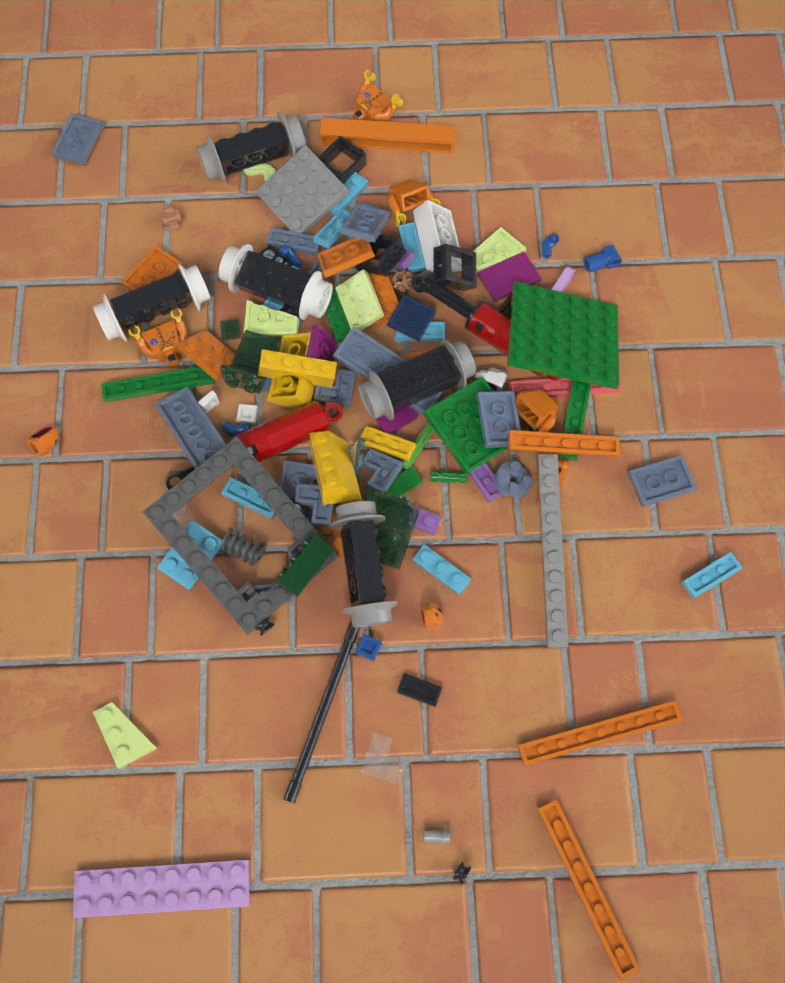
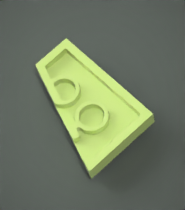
(496, 249)
(269, 321)
(122, 736)

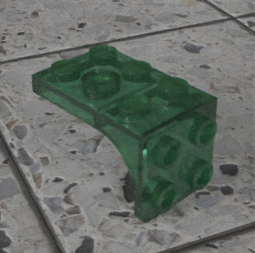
(246, 362)
(397, 528)

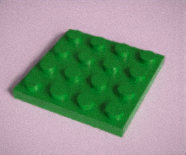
(459, 426)

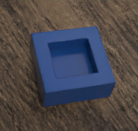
(368, 647)

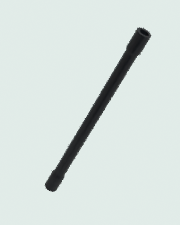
(296, 781)

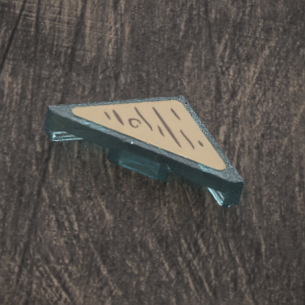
(356, 457)

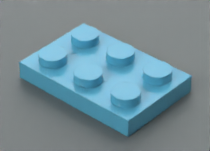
(176, 567)

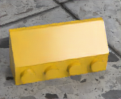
(289, 389)
(333, 468)

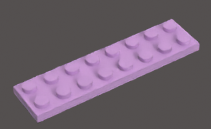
(161, 888)

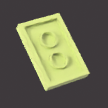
(359, 301)

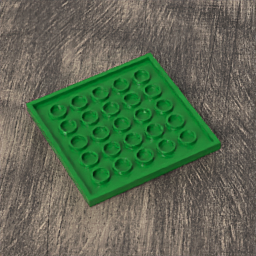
(564, 335)

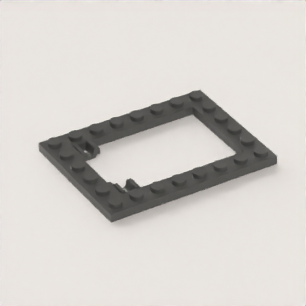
(160, 513)

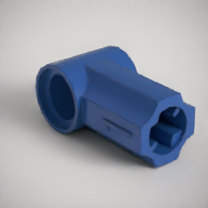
(607, 257)

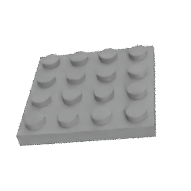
(302, 191)

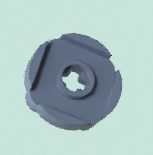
(519, 474)

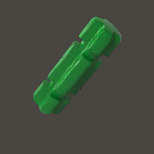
(448, 477)

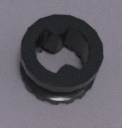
(264, 626)
(461, 873)

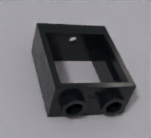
(348, 149)
(385, 264)
(443, 274)

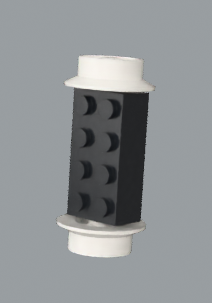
(275, 281)
(151, 301)

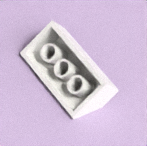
(434, 229)

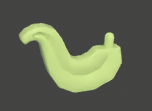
(264, 169)

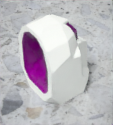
(494, 377)

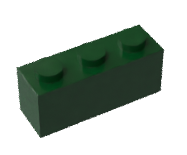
(304, 565)

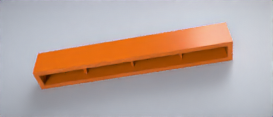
(389, 135)

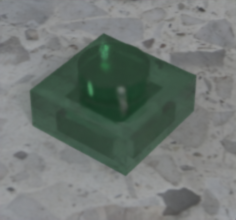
(230, 329)

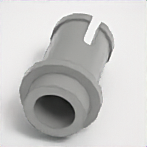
(437, 836)

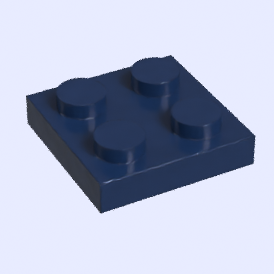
(411, 318)

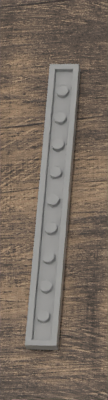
(552, 551)

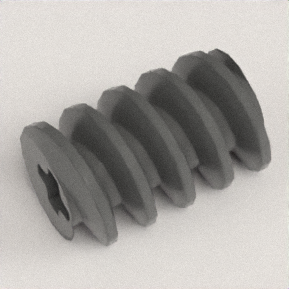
(241, 548)

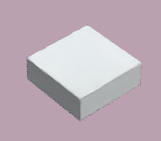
(209, 401)
(247, 414)

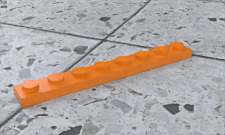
(599, 733)
(588, 890)

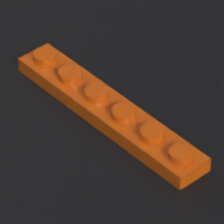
(563, 443)

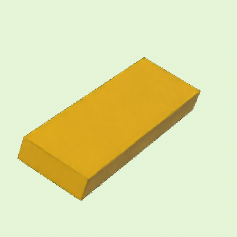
(388, 443)

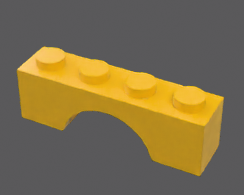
(279, 364)

